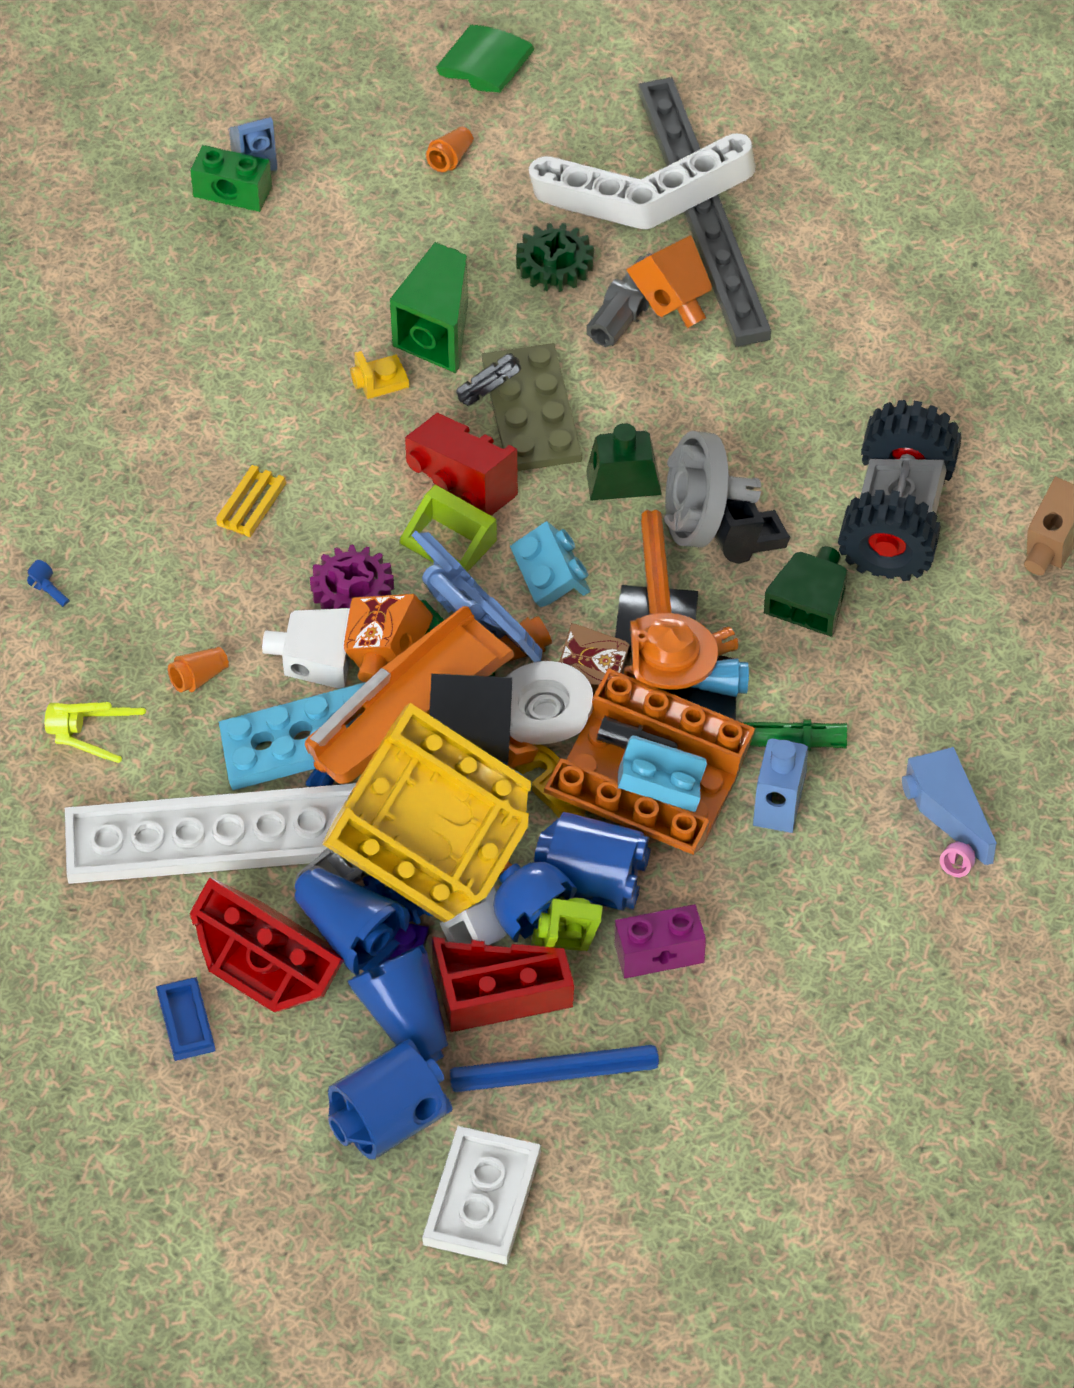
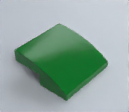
(485, 58)

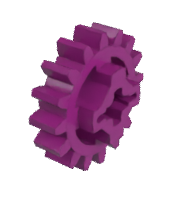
(350, 576)

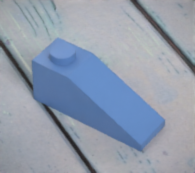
(949, 801)

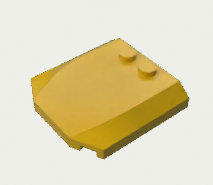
(432, 816)

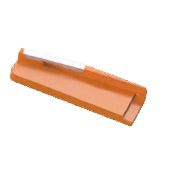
(452, 647)

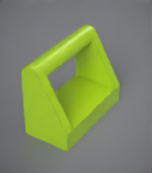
(457, 516)

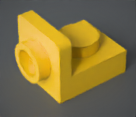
(378, 376)

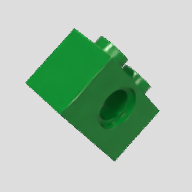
(231, 178)

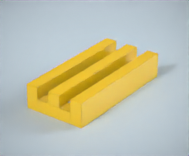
(277, 485)

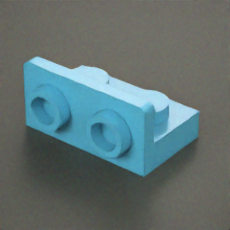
(661, 773)

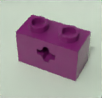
(659, 941)

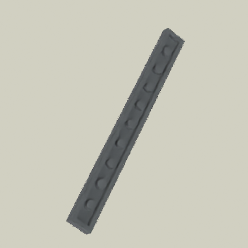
(707, 220)

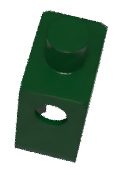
(623, 465)
(809, 591)

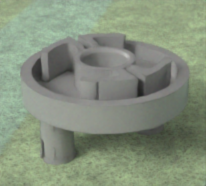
(700, 487)

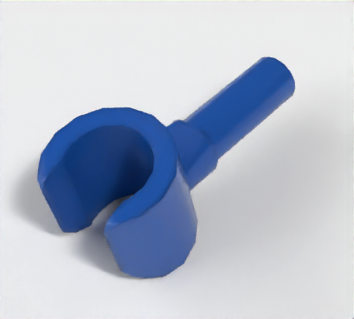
(41, 573)

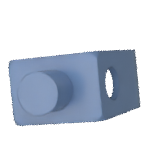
(781, 772)

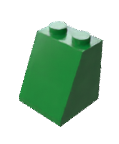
(432, 308)

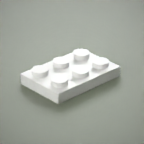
(482, 1195)

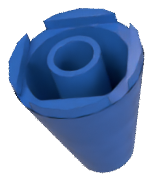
(351, 918)
(404, 1001)

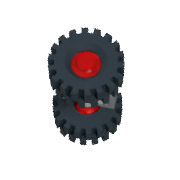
(895, 519)

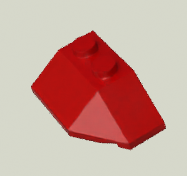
(261, 949)

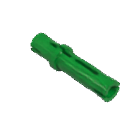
(807, 733)

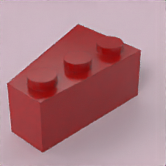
(464, 463)
(500, 983)

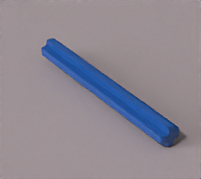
(554, 1068)

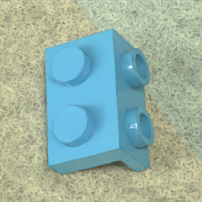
(549, 564)

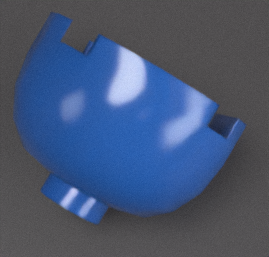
(526, 894)

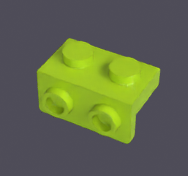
(568, 924)

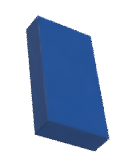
(185, 1019)

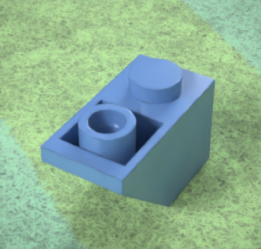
(255, 139)

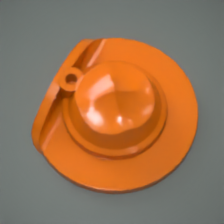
(671, 651)

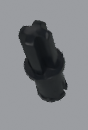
(619, 733)

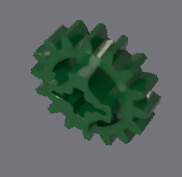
(554, 257)

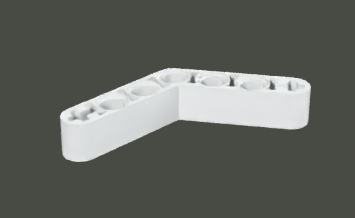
(647, 200)

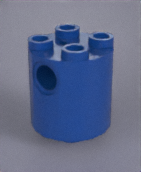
(596, 858)
(387, 1100)

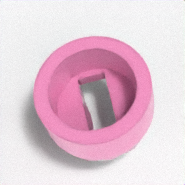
(950, 856)

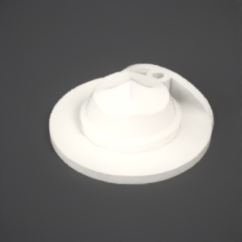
(549, 702)

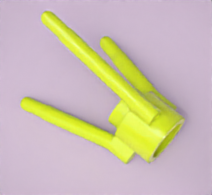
(68, 719)

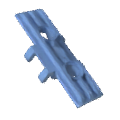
(456, 588)

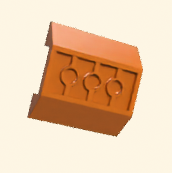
(591, 769)

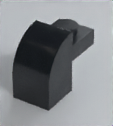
(749, 531)

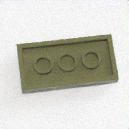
(535, 409)

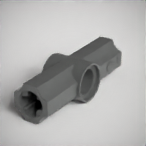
(620, 307)

